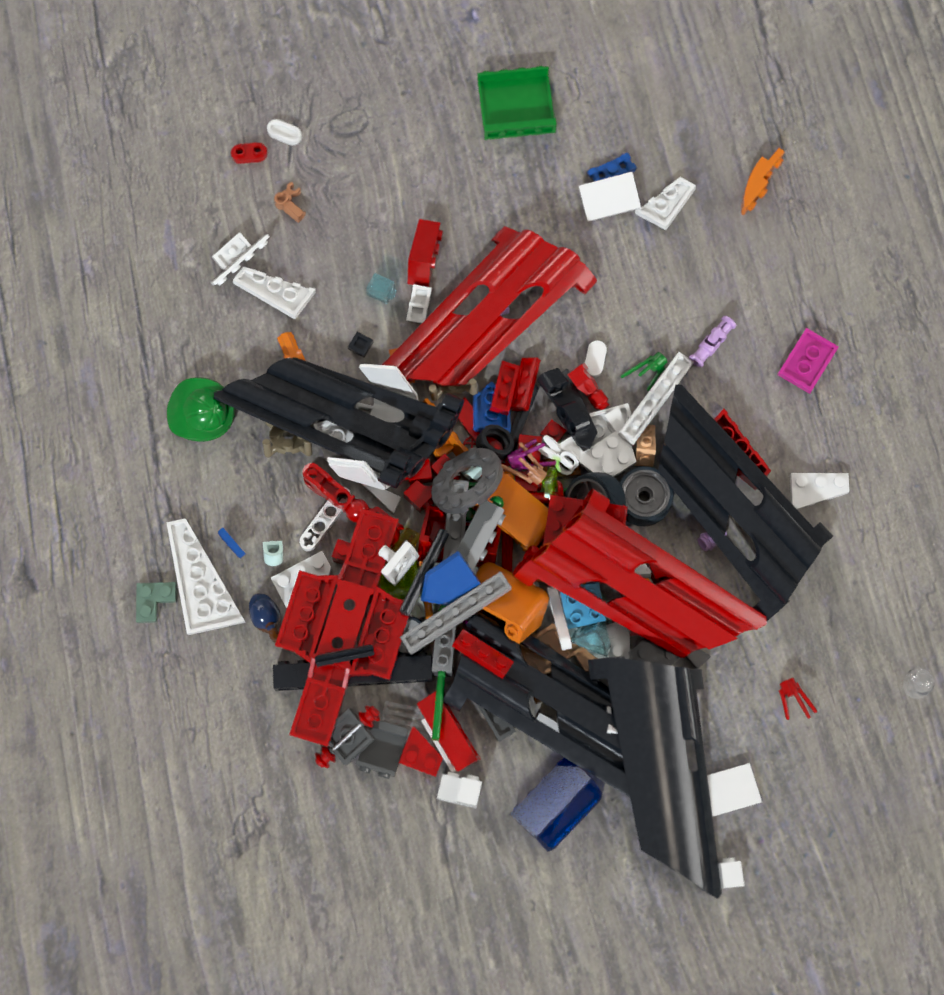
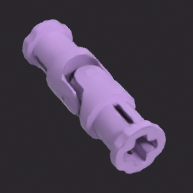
(712, 341)

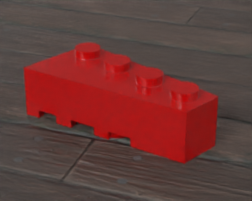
(732, 430)

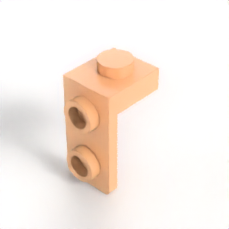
(646, 447)

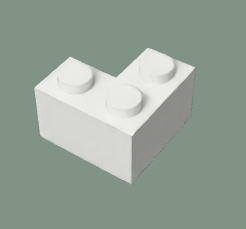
(460, 790)

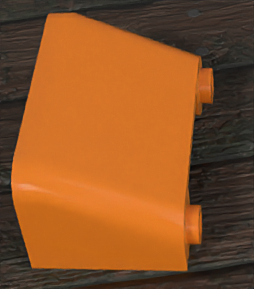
(524, 513)
(520, 607)

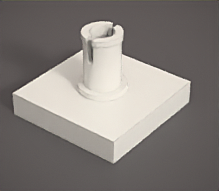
(398, 562)

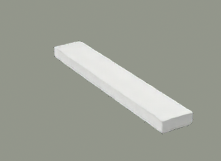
(655, 398)

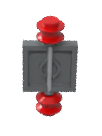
(349, 737)

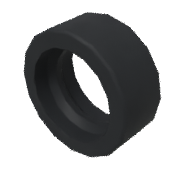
(499, 434)

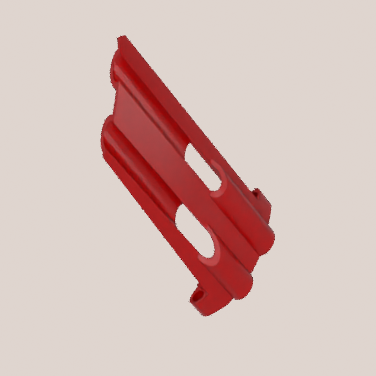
(457, 347)

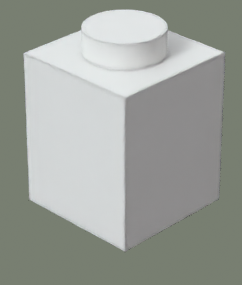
(730, 873)

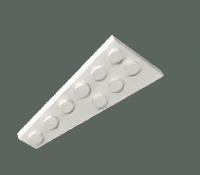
(201, 591)

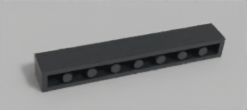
(406, 670)

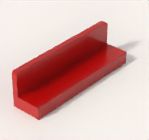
(452, 736)

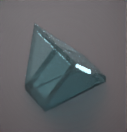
(593, 637)

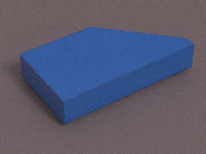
(231, 543)

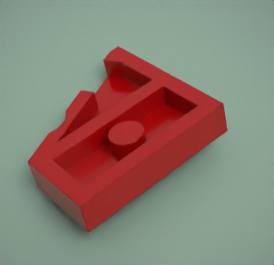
(420, 754)

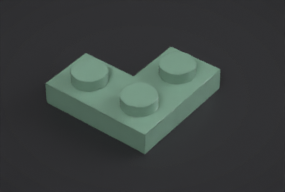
(149, 595)

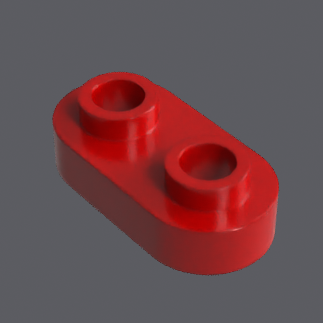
(249, 154)

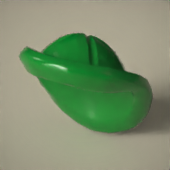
(195, 412)

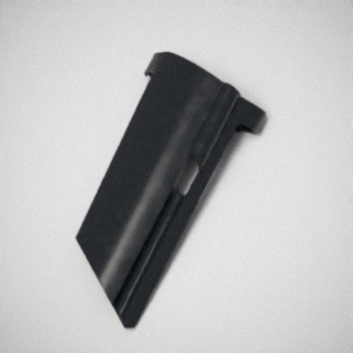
(670, 804)

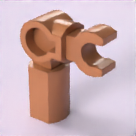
(283, 201)

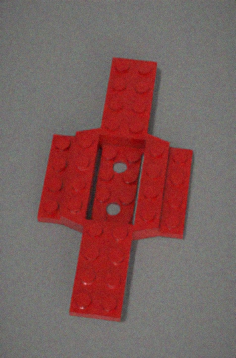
(318, 616)

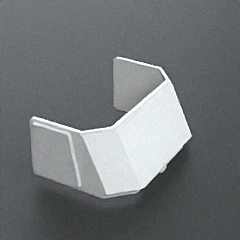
(391, 379)

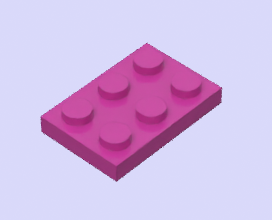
(808, 360)

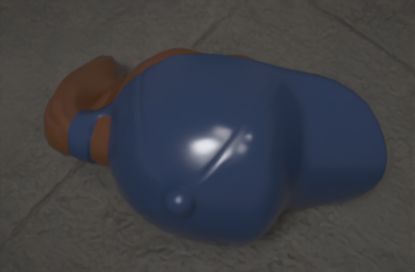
(265, 615)

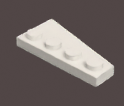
(278, 293)

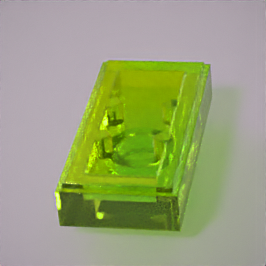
(550, 482)

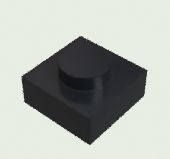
(360, 344)

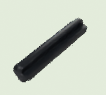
(344, 655)

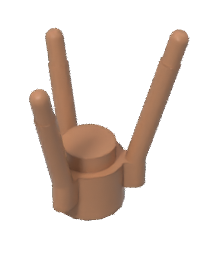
(535, 472)

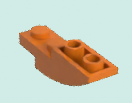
(759, 179)

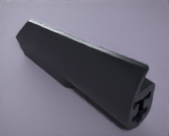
(569, 406)

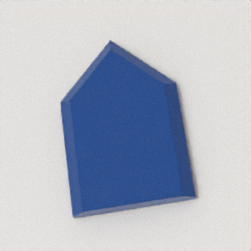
(481, 411)
(448, 581)

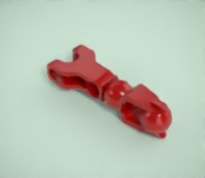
(330, 489)

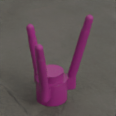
(515, 455)

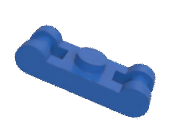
(613, 168)

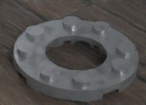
(460, 502)

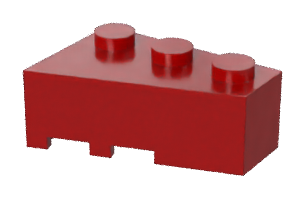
(423, 252)

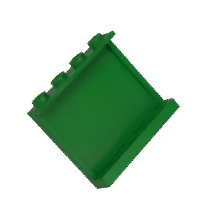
(516, 102)

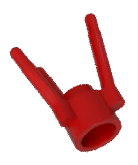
(792, 688)

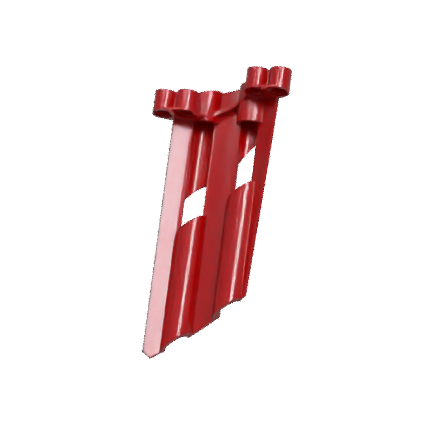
(674, 613)

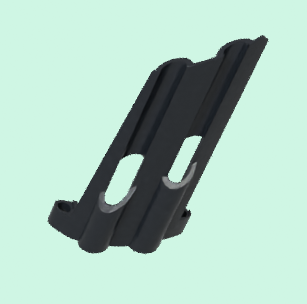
(301, 393)
(702, 470)
(576, 698)

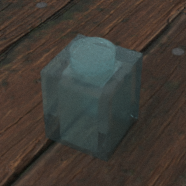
(381, 288)

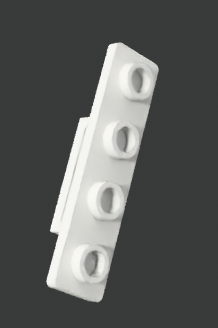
(234, 253)

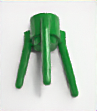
(655, 363)

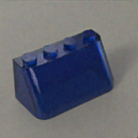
(557, 804)

